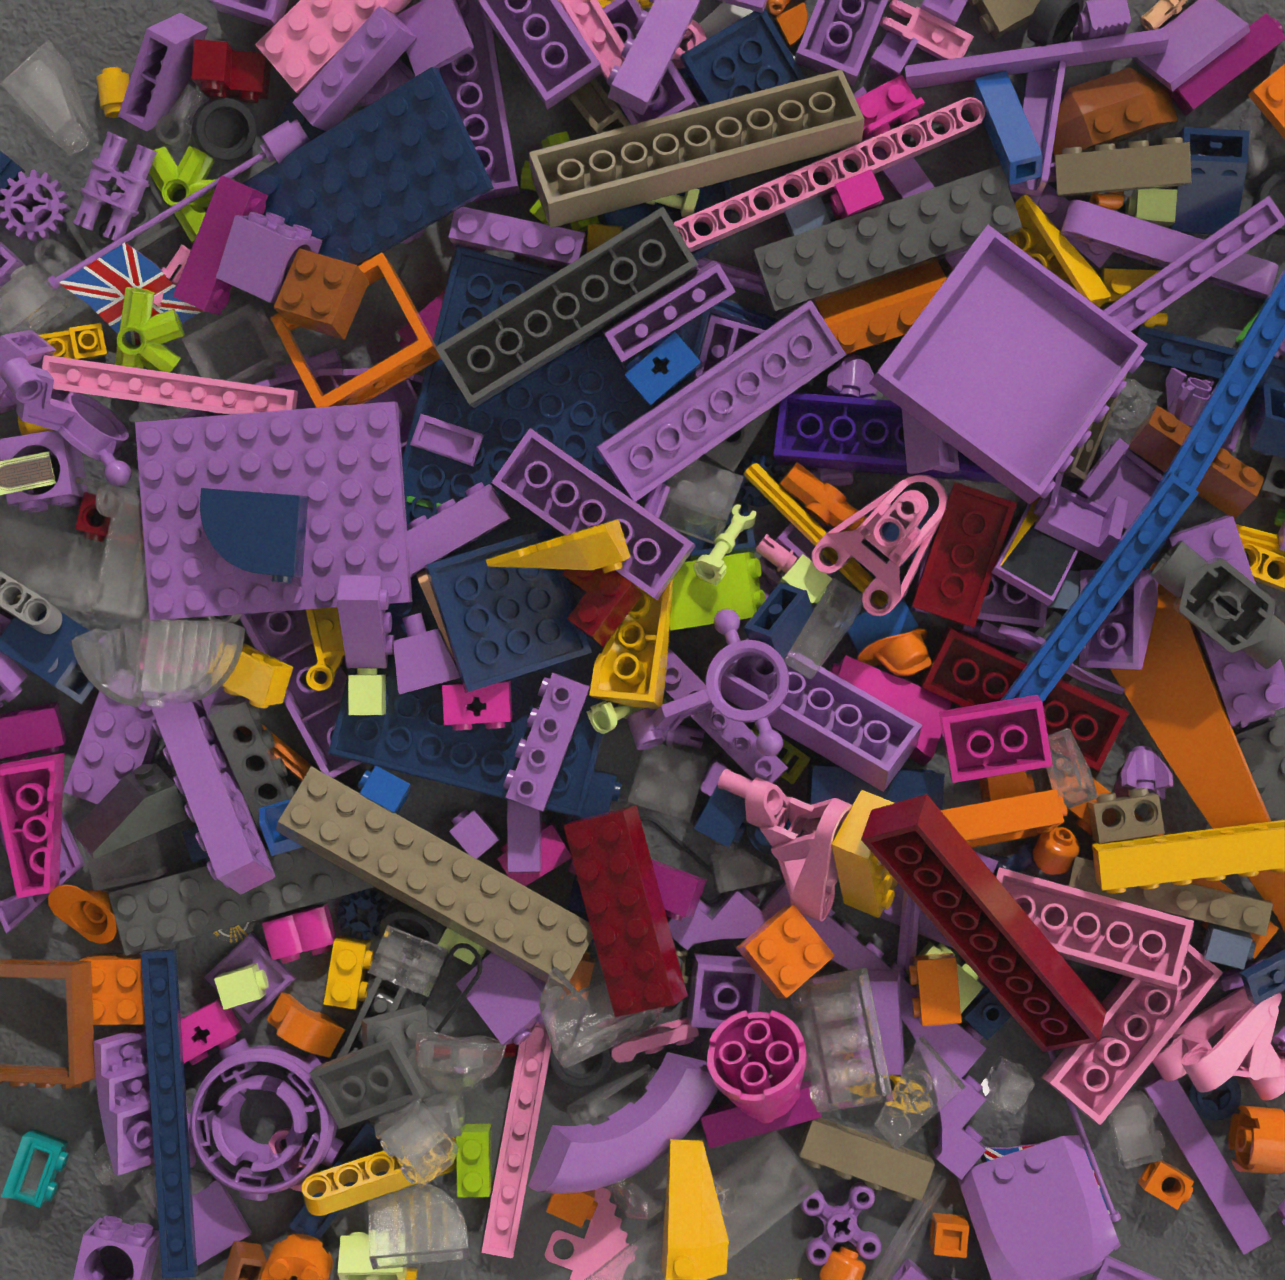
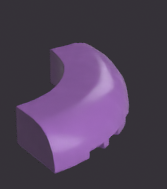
(632, 1138)

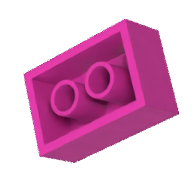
(995, 738)

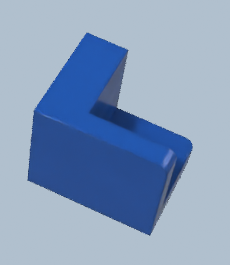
(268, 822)

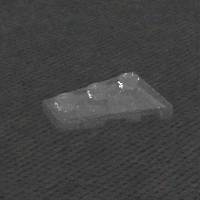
(920, 1094)

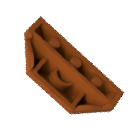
(1111, 111)

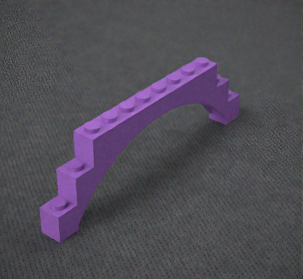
(957, 1046)

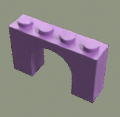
(492, 231)

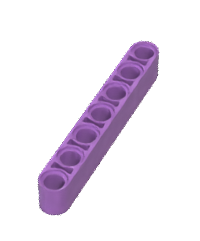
(1161, 246)

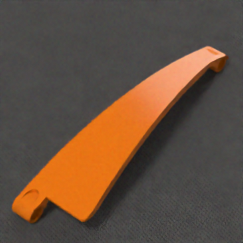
(1193, 732)

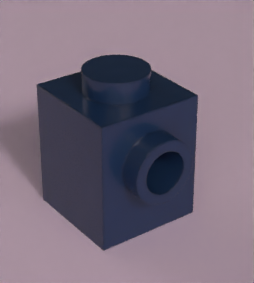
(986, 1013)

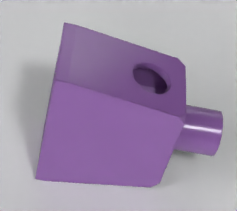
(422, 657)

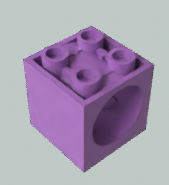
(262, 252)
(66, 491)
(136, 1240)

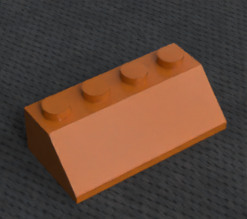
(880, 309)

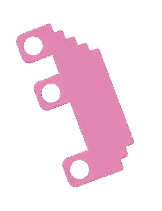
(600, 1243)

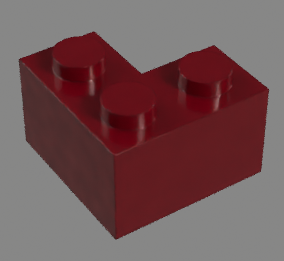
(230, 73)
(605, 602)

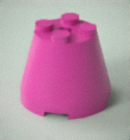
(758, 1063)

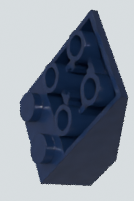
(1217, 179)
(48, 654)

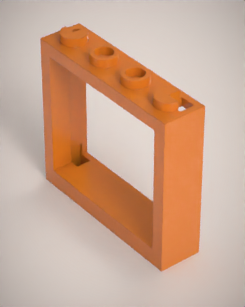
(384, 374)
(1008, 818)

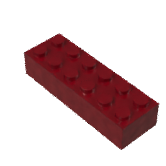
(980, 673)
(625, 911)

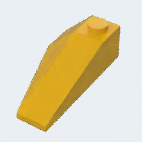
(1053, 250)
(582, 550)
(636, 655)
(693, 1222)

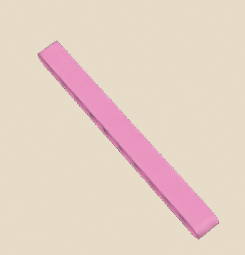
(833, 168)

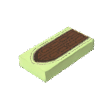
(26, 473)

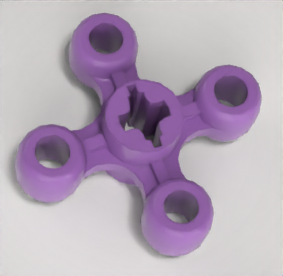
(850, 1233)

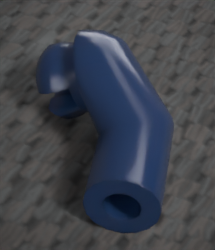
(1018, 861)

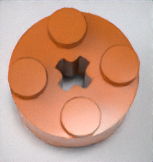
(1258, 1140)
(298, 1259)

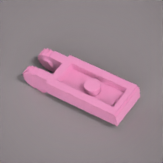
(933, 33)
(655, 1038)

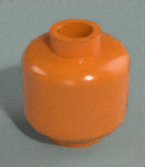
(1056, 851)
(843, 1265)

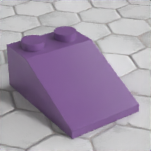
(1126, 630)

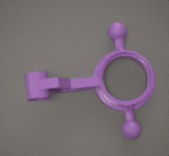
(74, 415)
(648, 726)

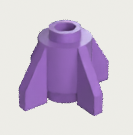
(851, 378)
(1187, 398)
(1143, 770)

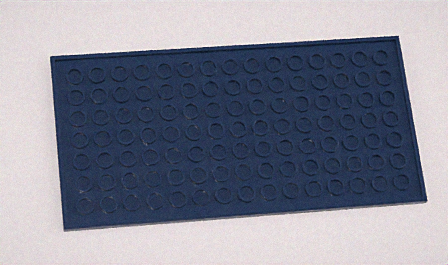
(576, 407)

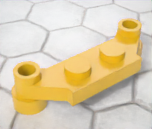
(328, 645)

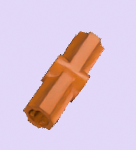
(820, 499)

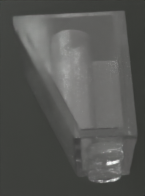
(51, 97)

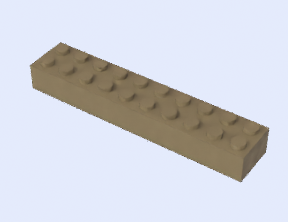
(696, 148)
(434, 877)

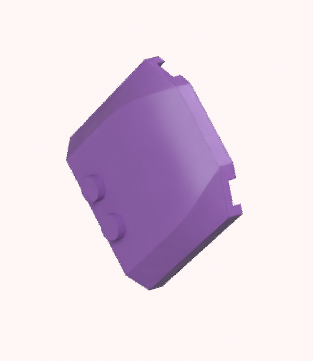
(1040, 1213)

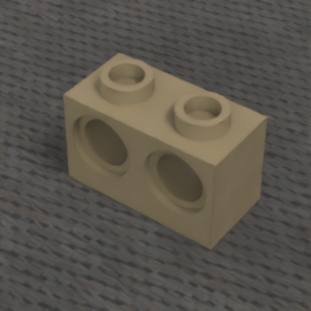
(1125, 824)

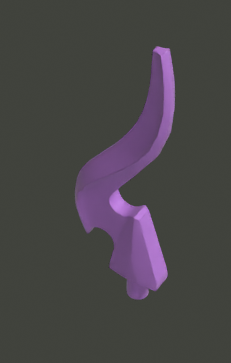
(1020, 639)

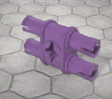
(131, 181)

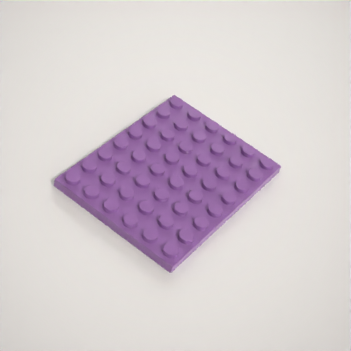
(334, 455)

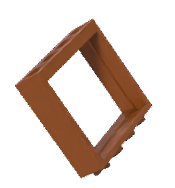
(79, 1024)

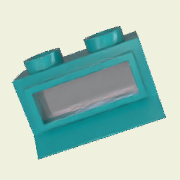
(36, 1168)

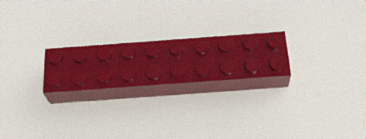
(983, 923)

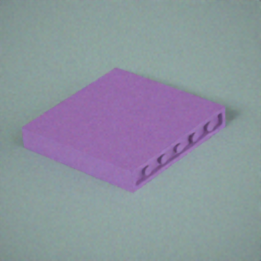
(1010, 365)

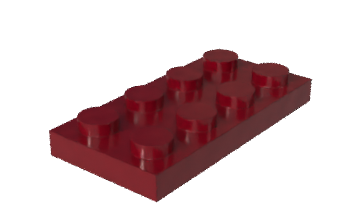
(963, 554)

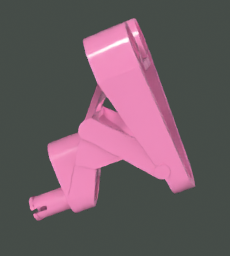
(904, 512)
(804, 860)
(1241, 1051)

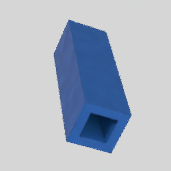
(1008, 128)

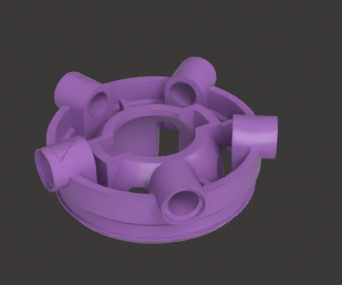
(233, 1143)

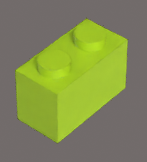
(474, 1161)

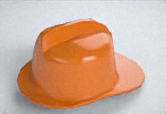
(900, 653)
(85, 911)

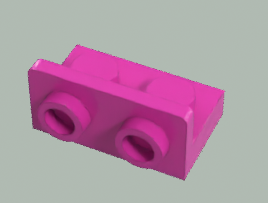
(888, 106)

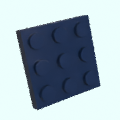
(741, 60)

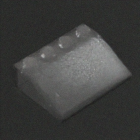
(842, 1041)

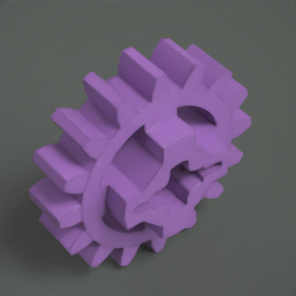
(33, 192)

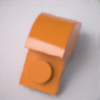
(303, 1027)

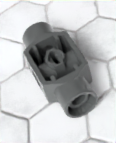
(1222, 604)

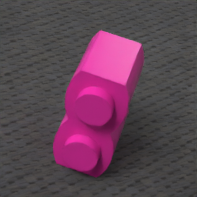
(299, 932)

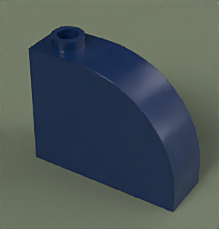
(257, 530)

